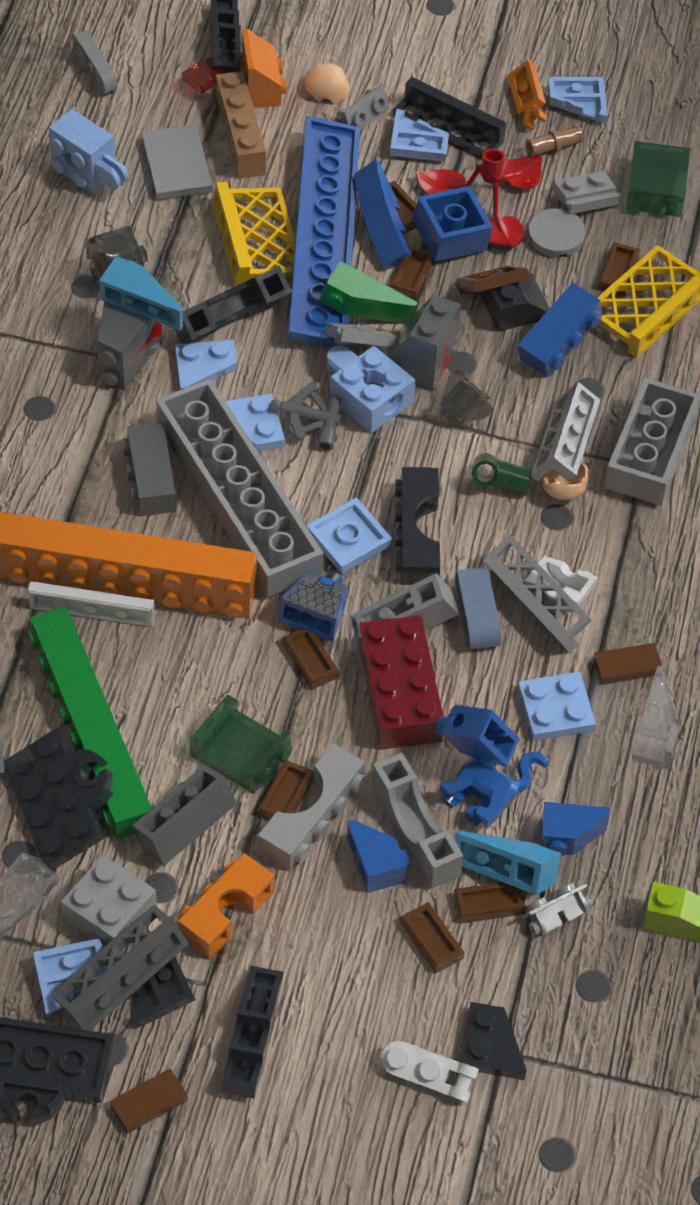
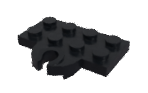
(59, 796)
(50, 1065)

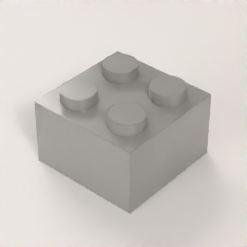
(106, 901)

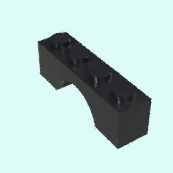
(233, 304)
(418, 497)

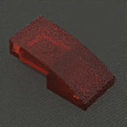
(202, 76)

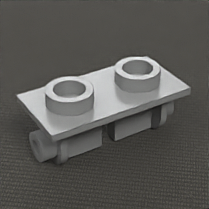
(365, 109)
(545, 914)

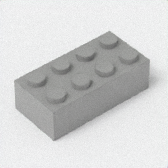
(652, 441)

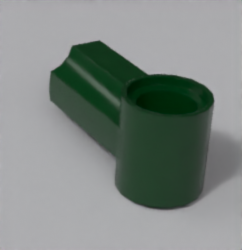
(505, 474)

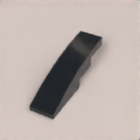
(225, 35)
(252, 1032)

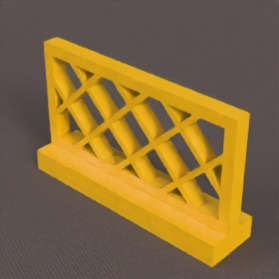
(235, 234)
(662, 317)

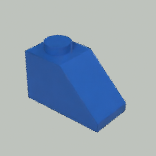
(571, 826)
(376, 856)

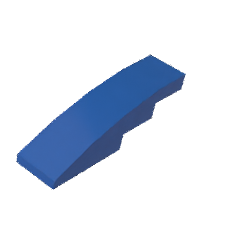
(381, 214)

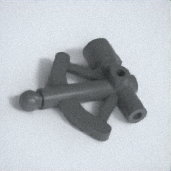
(326, 417)

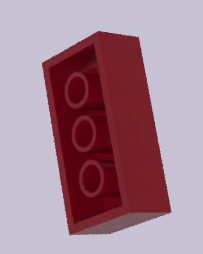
(400, 681)

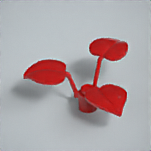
(518, 172)

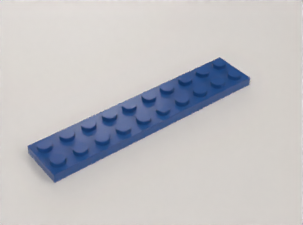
(322, 224)

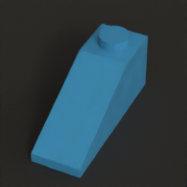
(137, 291)
(510, 860)

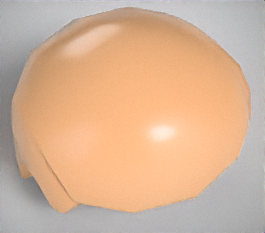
(327, 82)
(564, 490)

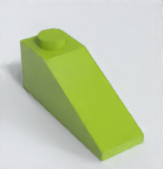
(673, 912)

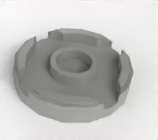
(556, 232)

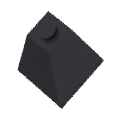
(515, 304)

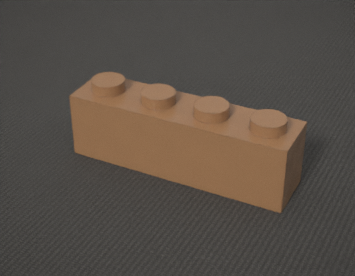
(240, 125)

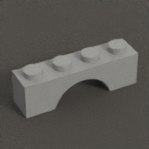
(401, 796)
(290, 835)

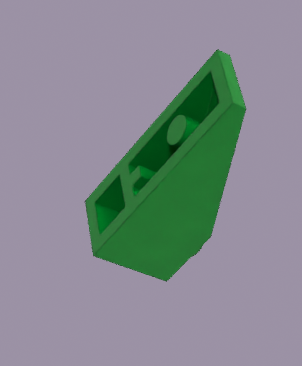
(363, 296)

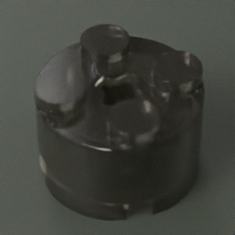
(113, 243)

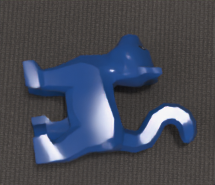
(490, 786)

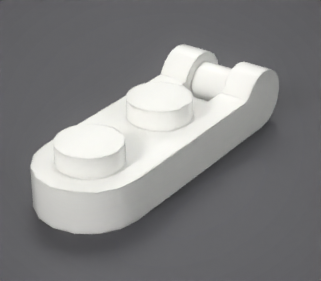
(427, 1069)

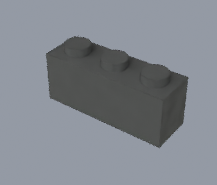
(149, 469)
(184, 814)

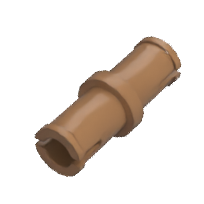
(554, 140)

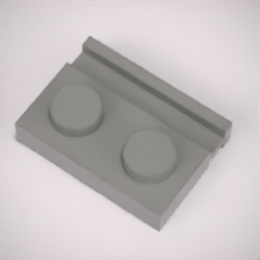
(587, 192)
(366, 336)

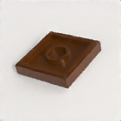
(492, 278)

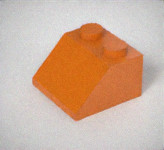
(262, 71)

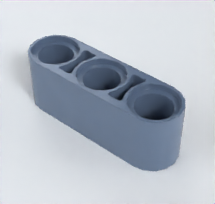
(477, 608)

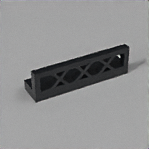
(454, 115)

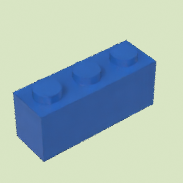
(560, 330)

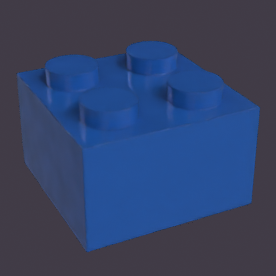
(452, 223)

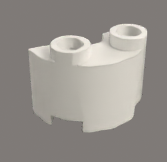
(576, 585)

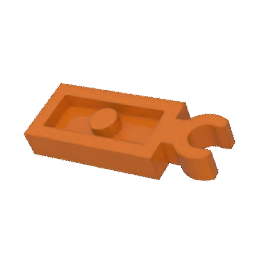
(527, 93)

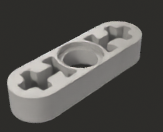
(94, 62)

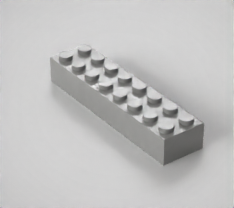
(239, 486)

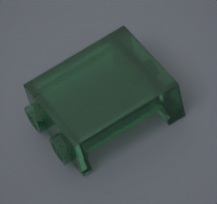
(658, 179)
(239, 746)

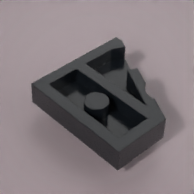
(161, 994)
(491, 1043)

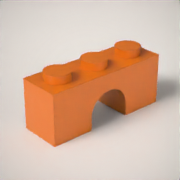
(241, 884)

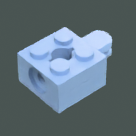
(85, 153)
(358, 384)

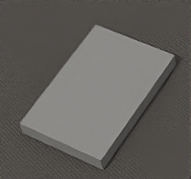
(177, 162)

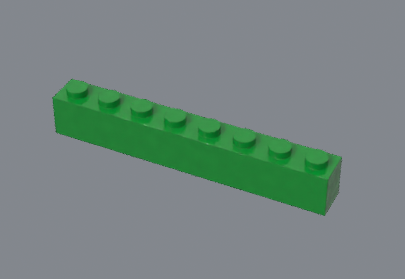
(88, 715)

